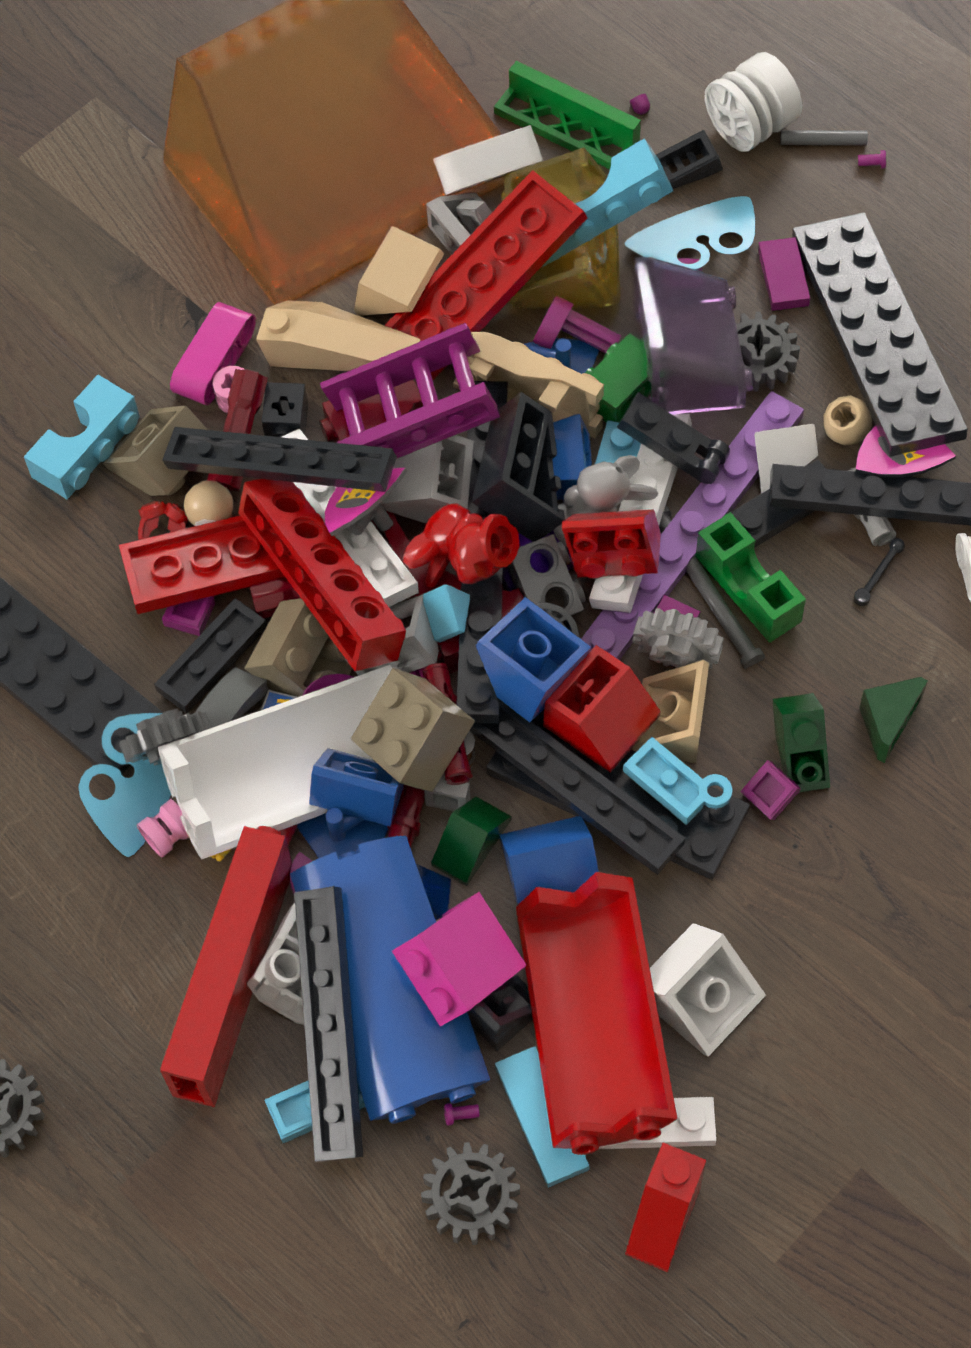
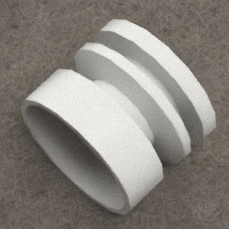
(753, 101)

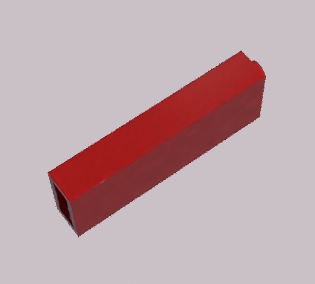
(229, 956)

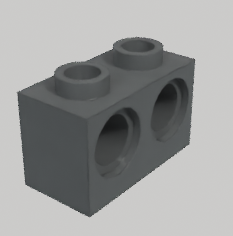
(557, 578)

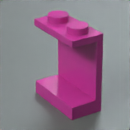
(459, 959)

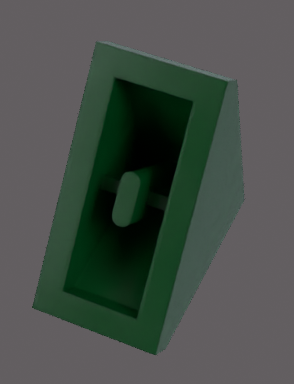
(888, 711)
(469, 839)

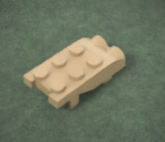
(538, 377)

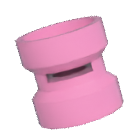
(165, 835)

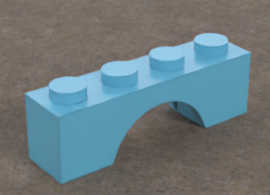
(631, 185)

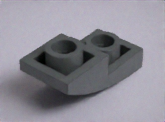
(233, 697)

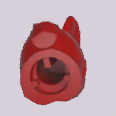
(471, 544)

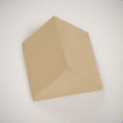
(396, 274)
(681, 702)

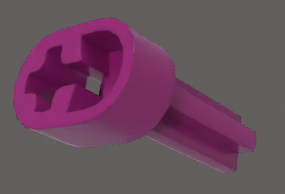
(563, 318)

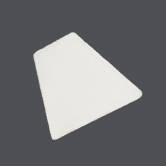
(784, 446)

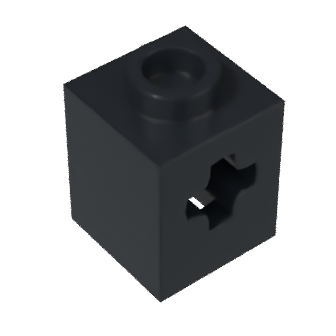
(284, 409)

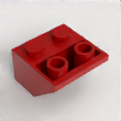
(613, 543)
(601, 709)

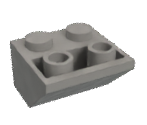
(433, 479)

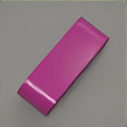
(215, 346)

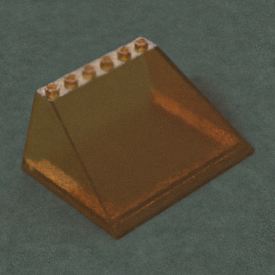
(318, 135)

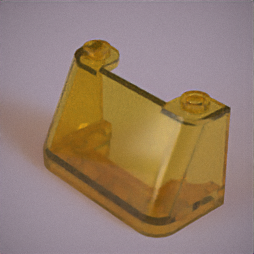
(591, 271)

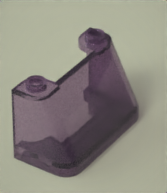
(689, 338)

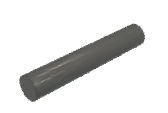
(823, 137)

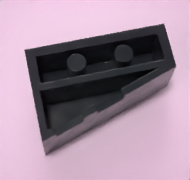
(518, 469)

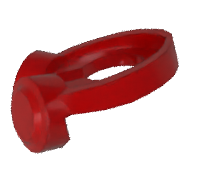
(150, 516)

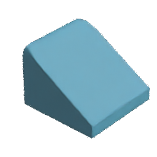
(446, 611)

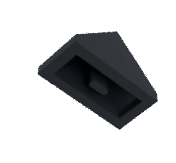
(502, 1013)

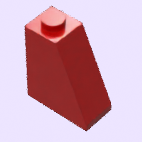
(665, 1206)

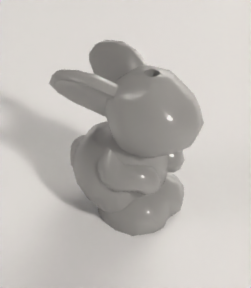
(603, 488)

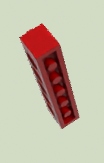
(322, 573)

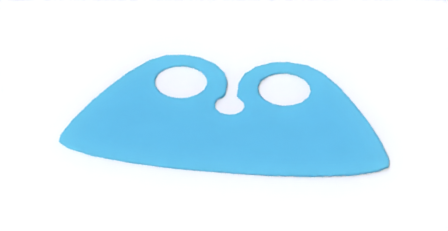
(681, 231)
(133, 796)

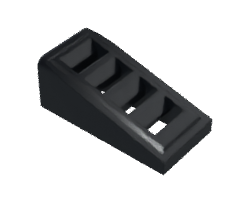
(698, 169)

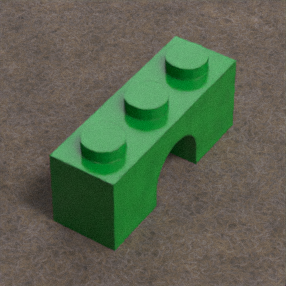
(730, 558)

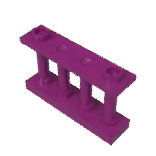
(436, 418)

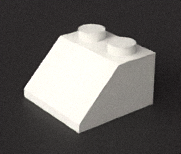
(703, 988)

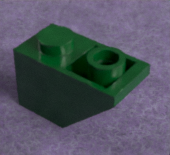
(802, 740)

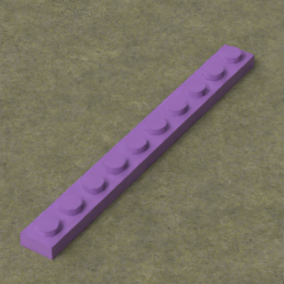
(678, 541)

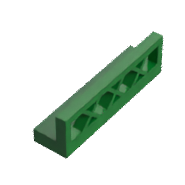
(572, 107)

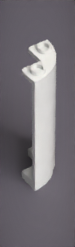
(262, 763)

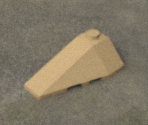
(324, 337)

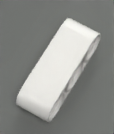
(487, 160)

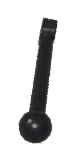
(862, 595)

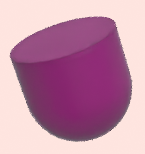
(640, 104)

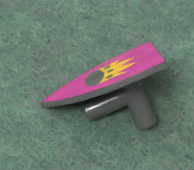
(357, 507)

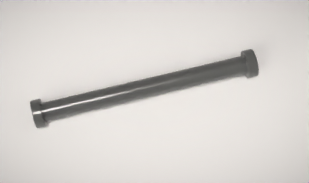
(749, 654)

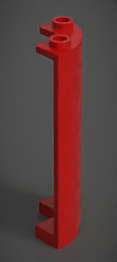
(595, 1015)

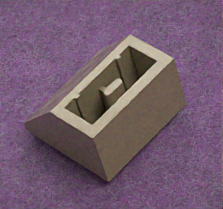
(295, 651)

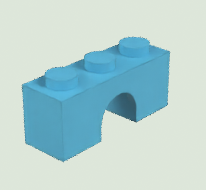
(67, 461)

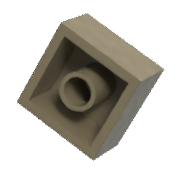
(412, 730)

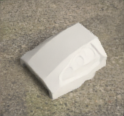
(278, 974)

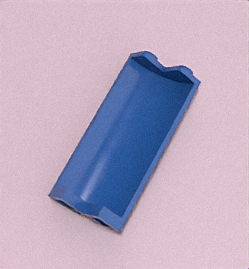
(397, 1041)

